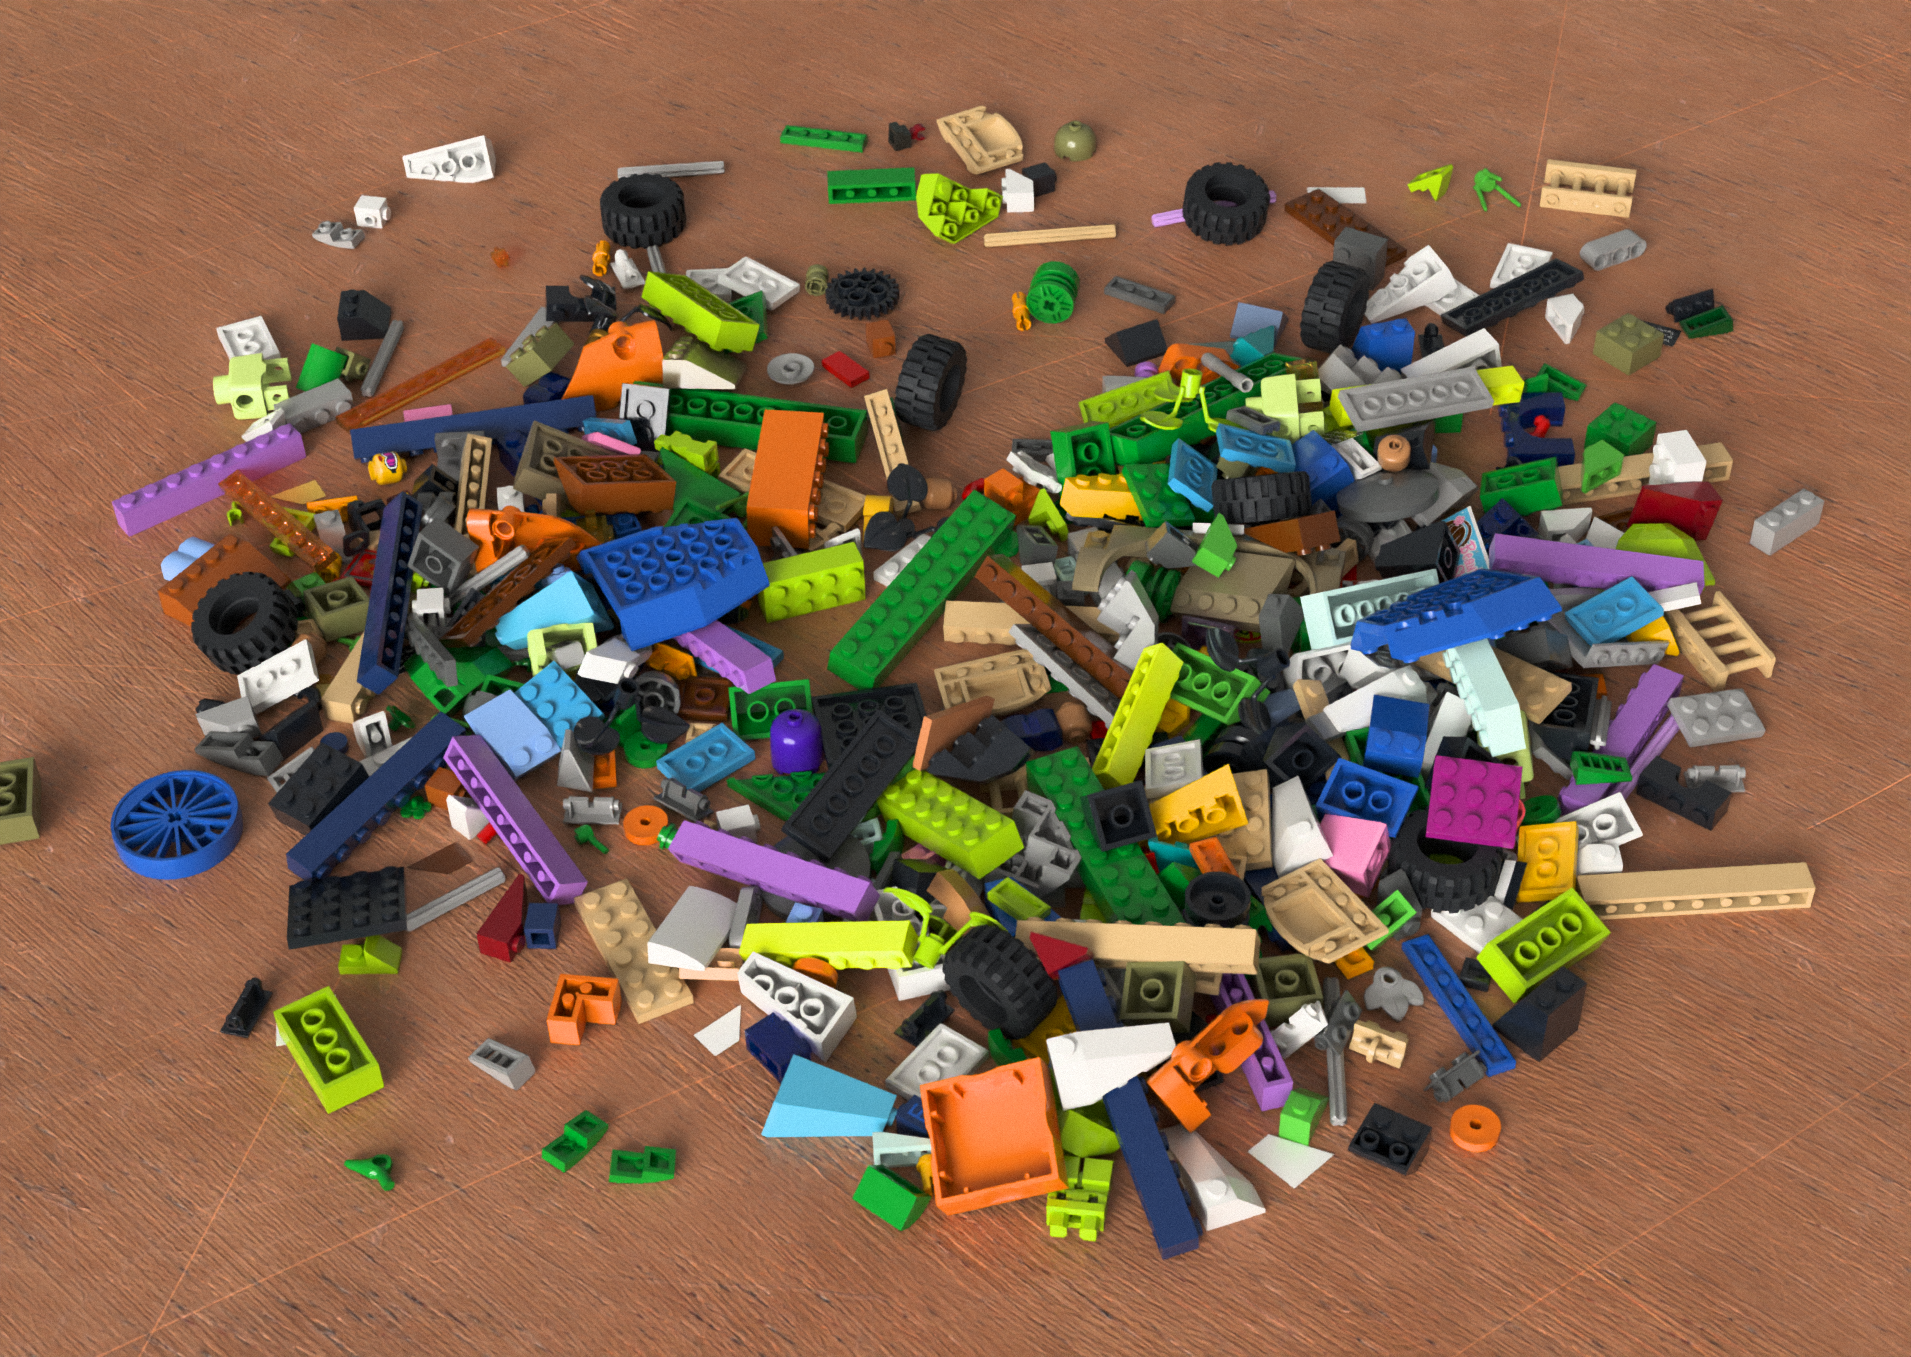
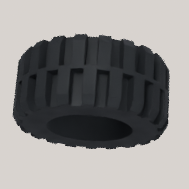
(1229, 184)
(643, 210)
(1334, 307)
(930, 382)
(1262, 497)
(231, 603)
(1439, 884)
(999, 981)

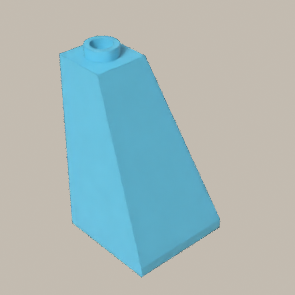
(562, 602)
(827, 1103)

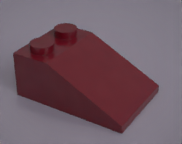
(1684, 505)

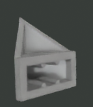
(575, 765)

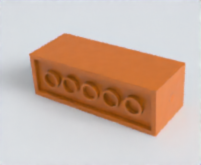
(788, 477)

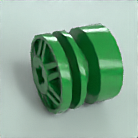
(1053, 292)
(1158, 586)

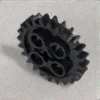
(862, 294)

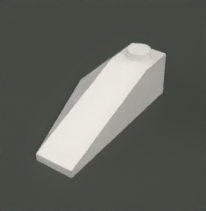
(458, 162)
(1604, 822)
(1100, 1060)
(1213, 1184)

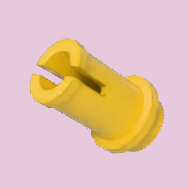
(924, 1167)

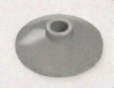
(790, 368)

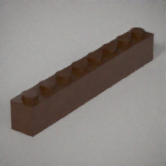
(1055, 622)

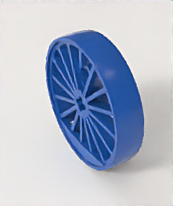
(186, 823)

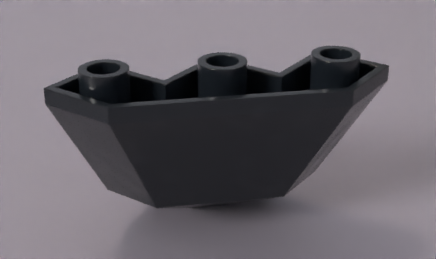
(982, 756)

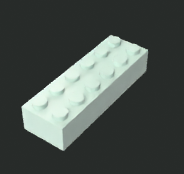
(1334, 613)
(1486, 696)

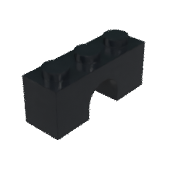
(565, 307)
(1700, 805)

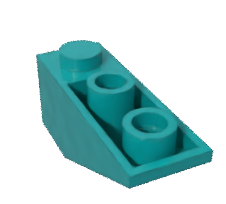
(1253, 346)

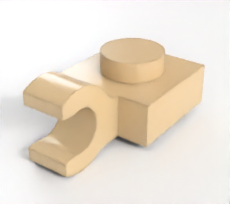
(553, 506)
(822, 536)

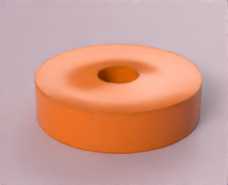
(644, 824)
(817, 970)
(1475, 1139)

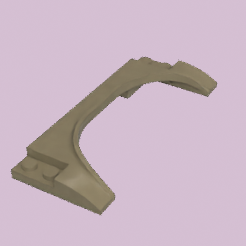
(1320, 569)

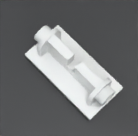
(626, 270)
(1302, 1028)

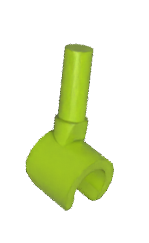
(235, 513)

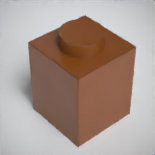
(880, 339)
(442, 784)

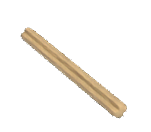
(1049, 235)

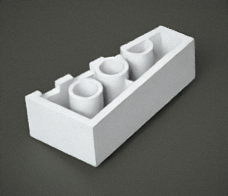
(1474, 350)
(809, 1006)

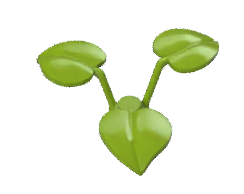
(1188, 389)
(933, 945)

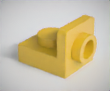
(1174, 718)

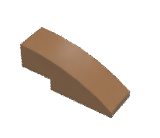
(957, 896)

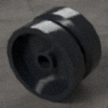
(1229, 750)
(1217, 900)

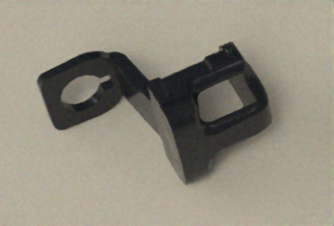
(361, 530)

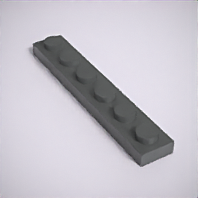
(431, 650)

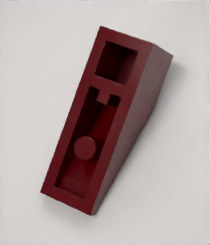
(503, 930)

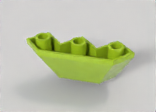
(953, 209)
(1665, 541)
(1085, 1129)

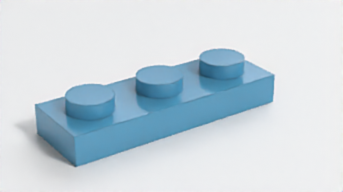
(615, 428)

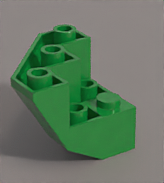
(472, 669)

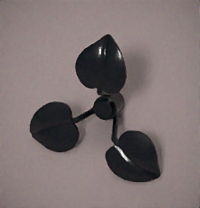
(605, 313)
(883, 530)
(1265, 666)
(600, 739)

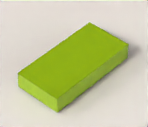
(1017, 901)

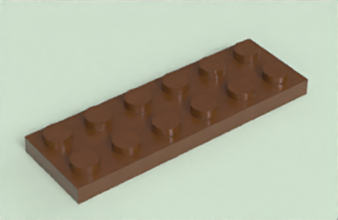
(1329, 218)
(507, 592)

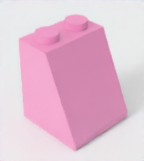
(1357, 850)

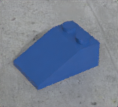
(1323, 464)
(1396, 736)
(1366, 795)

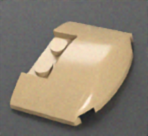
(981, 139)
(1008, 678)
(1320, 913)

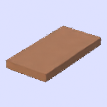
(944, 727)

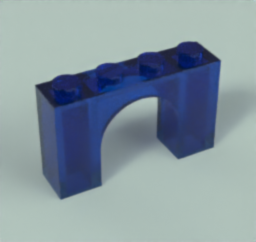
(1521, 415)

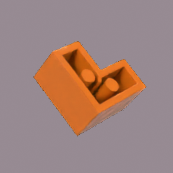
(1011, 493)
(581, 1001)

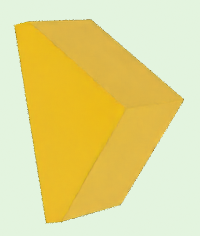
(1656, 631)

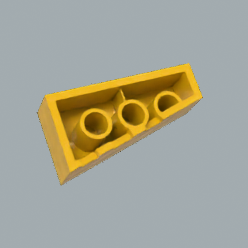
(1098, 496)
(1198, 810)

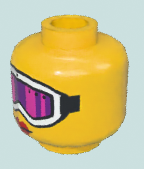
(387, 468)

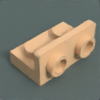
(722, 967)

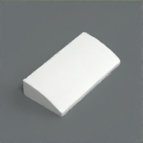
(693, 930)

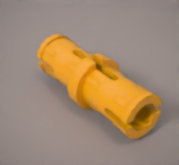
(601, 258)
(1020, 311)

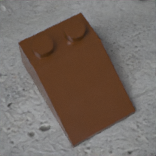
(1299, 533)

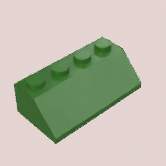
(1210, 688)

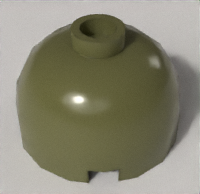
(1075, 141)

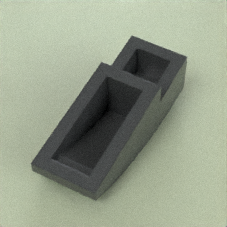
(240, 752)

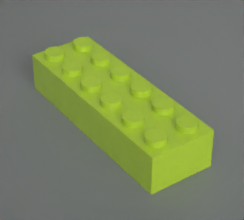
(700, 312)
(951, 823)

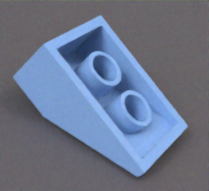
(513, 734)

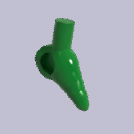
(374, 1168)

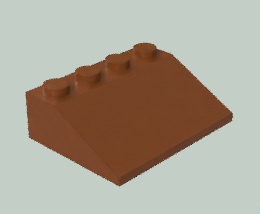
(615, 483)
(225, 558)

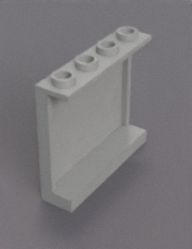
(1604, 654)

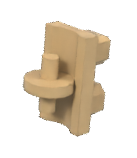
(1379, 1043)

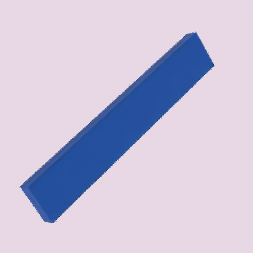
(1458, 1005)

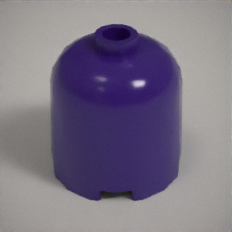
(796, 742)

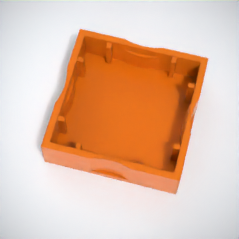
(994, 1136)

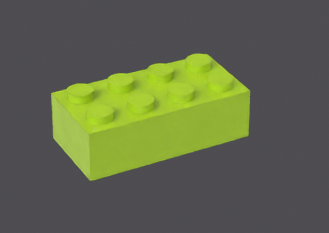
(812, 582)
(1542, 944)
(328, 1049)

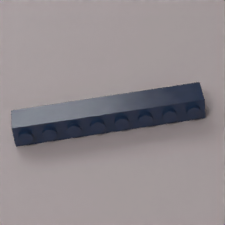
(373, 801)

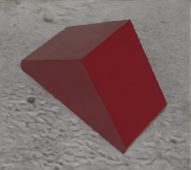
(1058, 954)

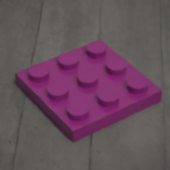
(1474, 802)

